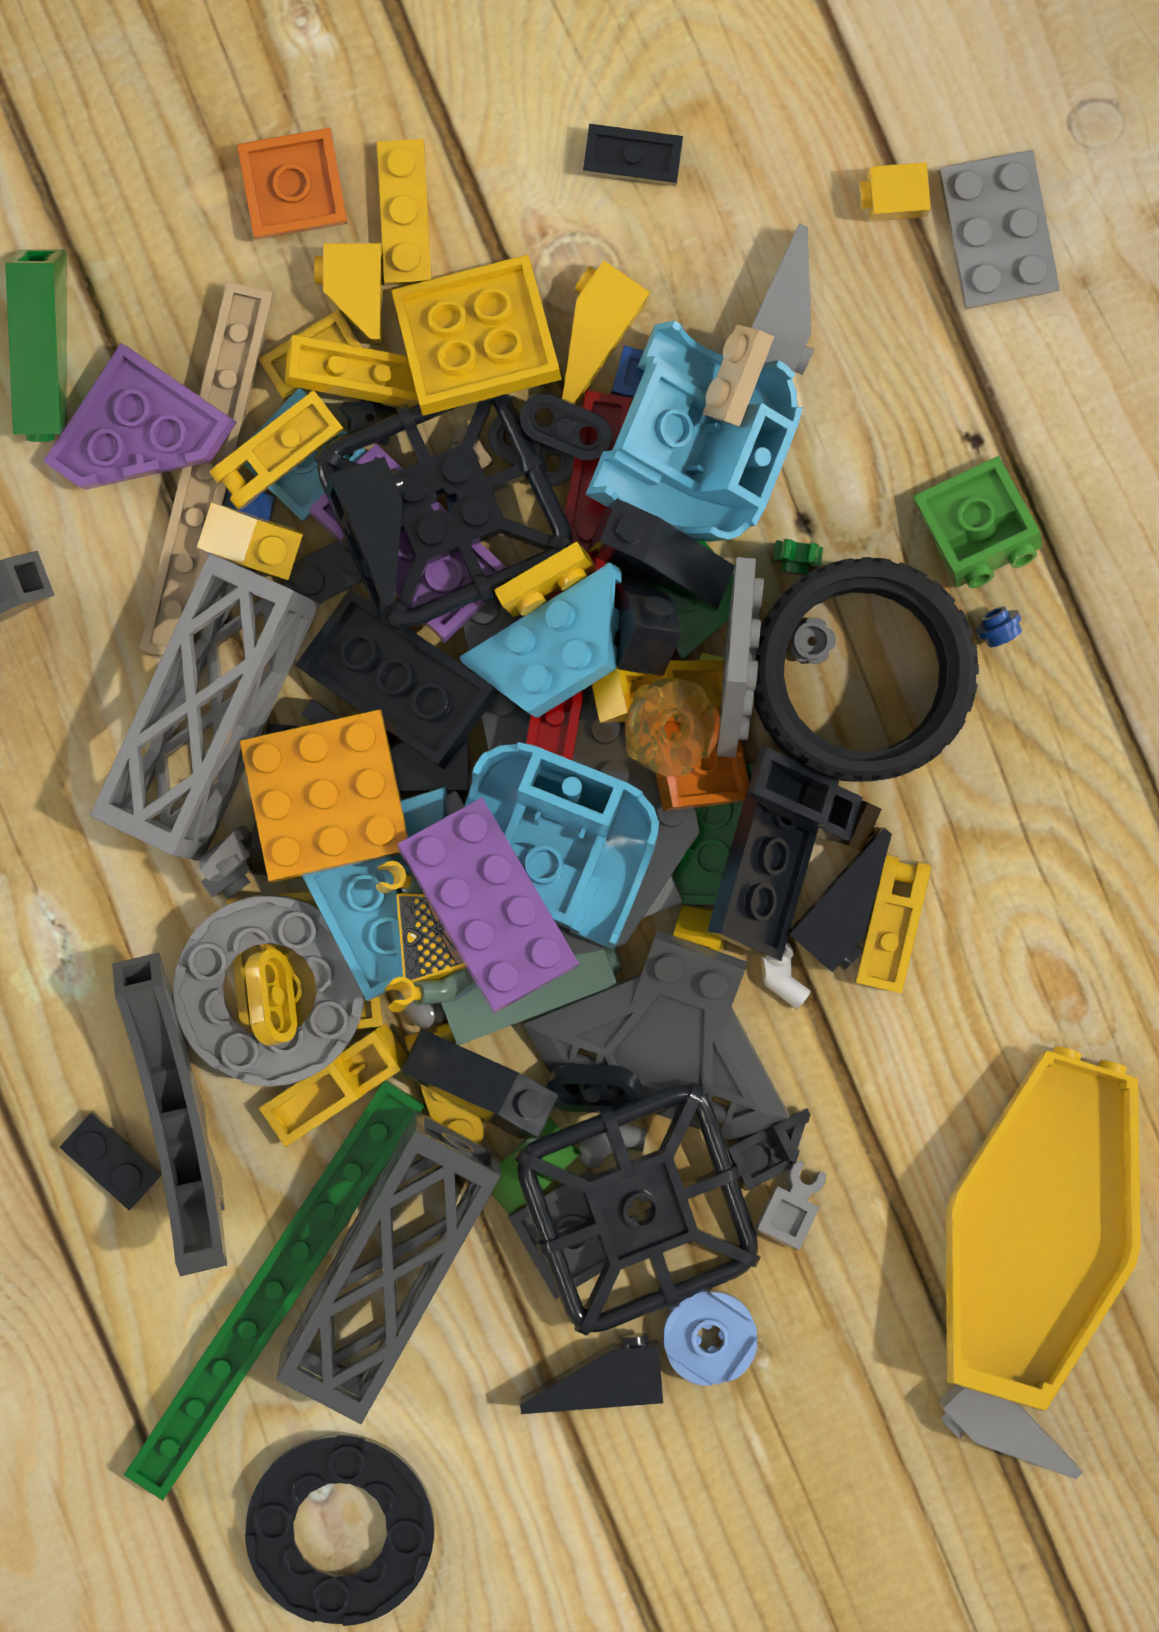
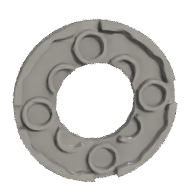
(202, 1003)

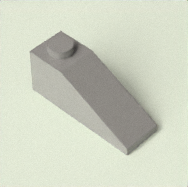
(787, 307)
(1004, 1428)

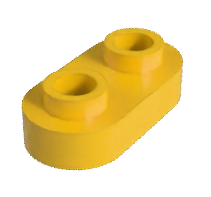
(271, 997)

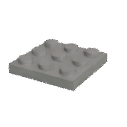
(740, 657)

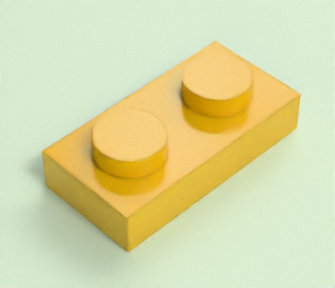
(545, 579)

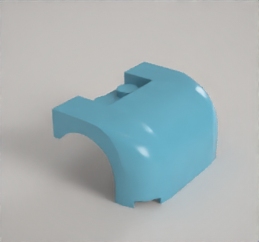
(688, 466)
(574, 833)

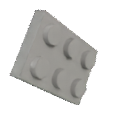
(999, 229)

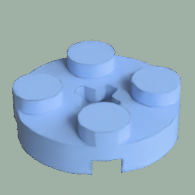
(715, 1363)

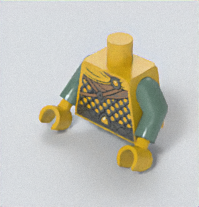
(429, 959)

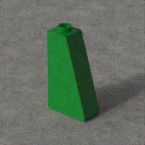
(38, 341)

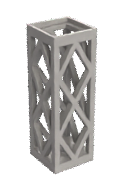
(175, 696)

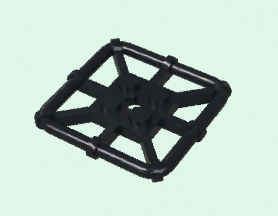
(474, 515)
(611, 1194)

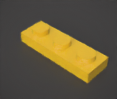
(404, 211)
(349, 371)

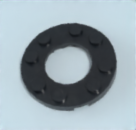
(339, 1597)

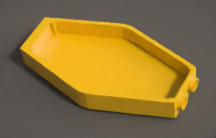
(1043, 1229)

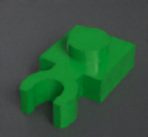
(796, 556)

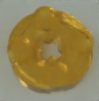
(646, 721)

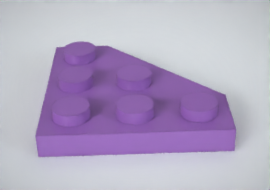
(136, 426)

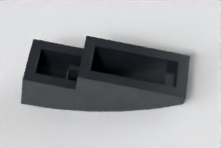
(804, 796)

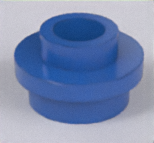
(999, 626)

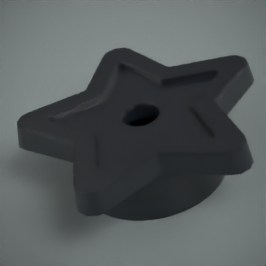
(356, 413)

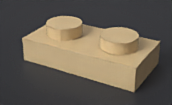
(738, 374)

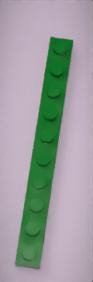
(273, 1290)

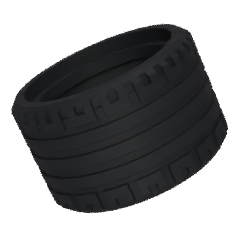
(954, 653)

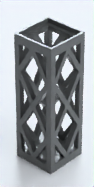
(455, 1155)

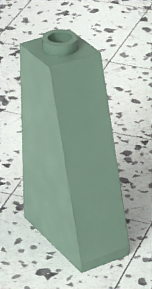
(472, 1017)

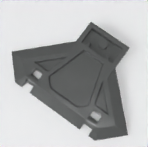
(670, 1030)

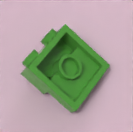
(979, 523)

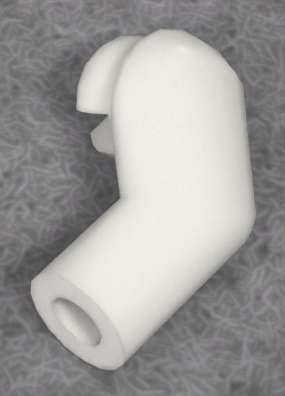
(778, 978)

